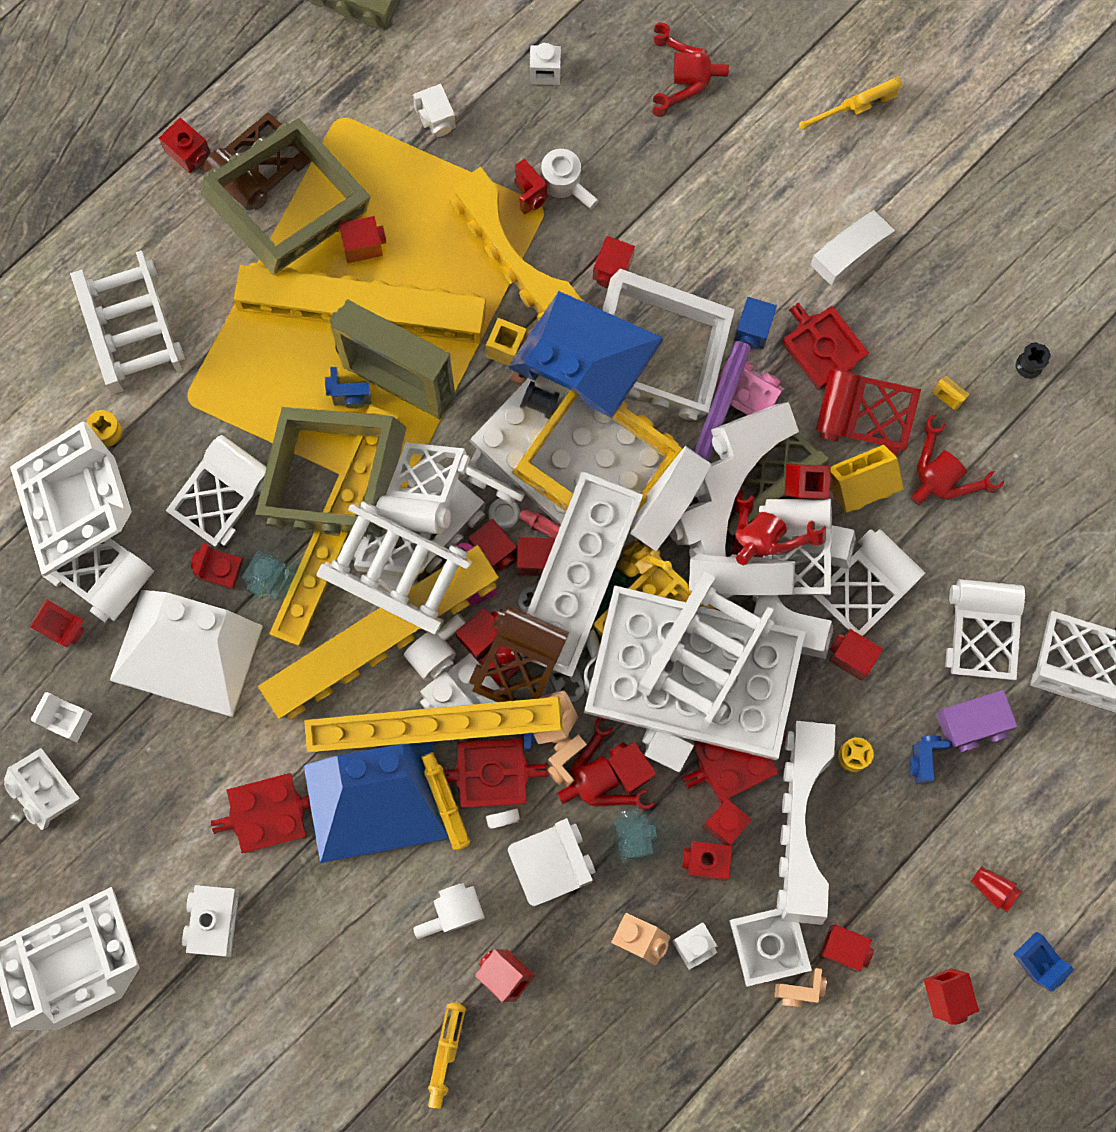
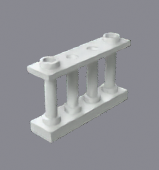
(105, 343)
(368, 585)
(674, 650)

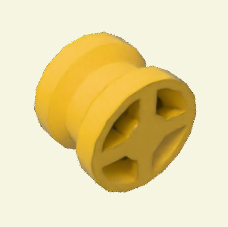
(107, 434)
(860, 750)

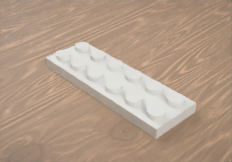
(583, 562)

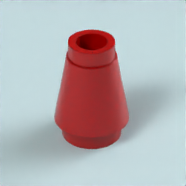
(996, 888)

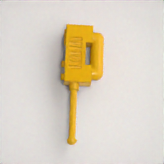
(861, 101)
(640, 559)

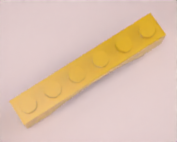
(479, 202)

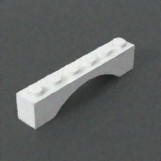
(804, 885)

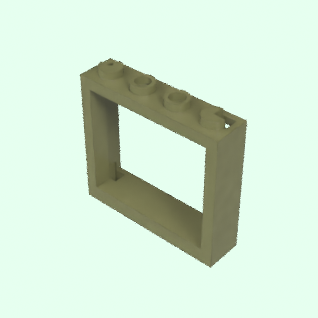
(310, 236)
(393, 358)
(291, 420)

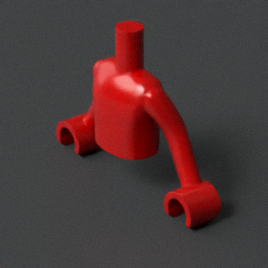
(690, 68)
(944, 472)
(765, 532)
(597, 778)

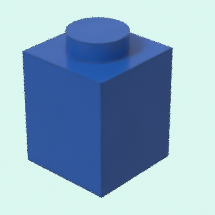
(755, 323)

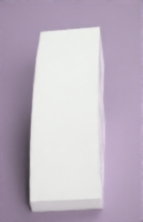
(851, 247)
(669, 498)
(757, 577)

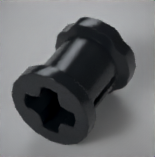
(1027, 367)
(539, 400)

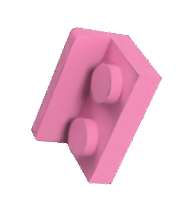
(753, 390)

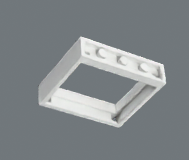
(686, 305)

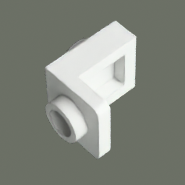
(61, 717)

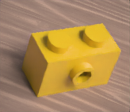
(866, 478)

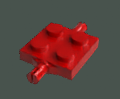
(823, 344)
(728, 769)
(492, 773)
(265, 813)

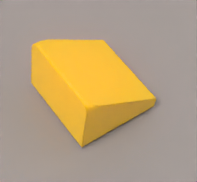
(950, 393)

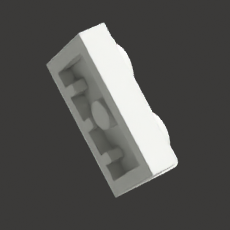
(39, 788)

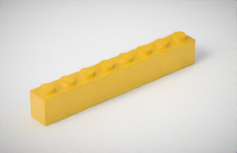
(318, 296)
(369, 640)

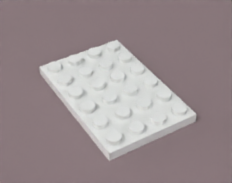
(579, 443)
(755, 703)

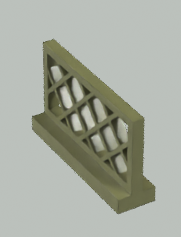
(776, 488)

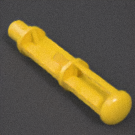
(445, 802)
(445, 1054)

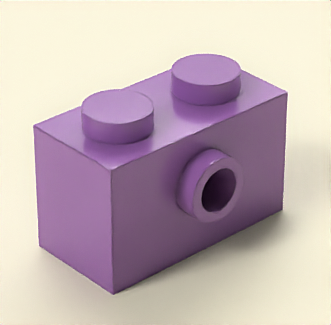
(977, 720)

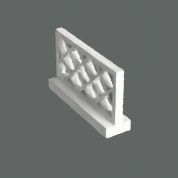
(1074, 683)

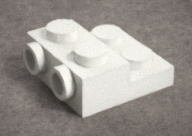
(454, 689)

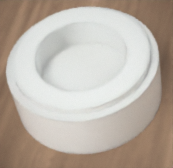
(504, 514)
(503, 818)

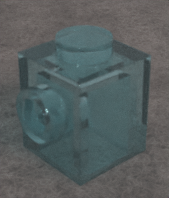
(265, 575)
(634, 835)

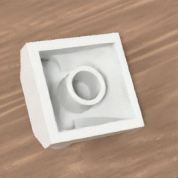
(769, 947)

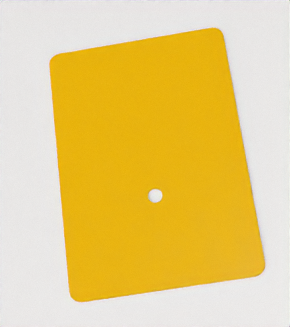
(283, 361)

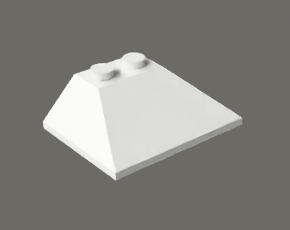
(70, 496)
(187, 651)
(67, 965)

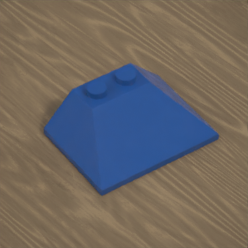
(586, 352)
(372, 802)

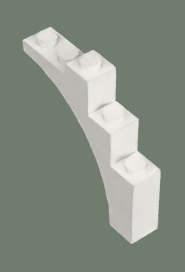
(740, 448)

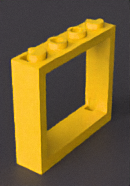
(637, 425)

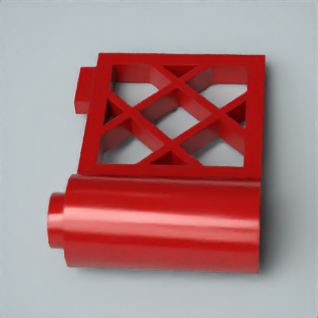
(842, 405)

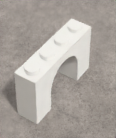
(465, 511)
(817, 630)

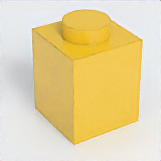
(505, 341)

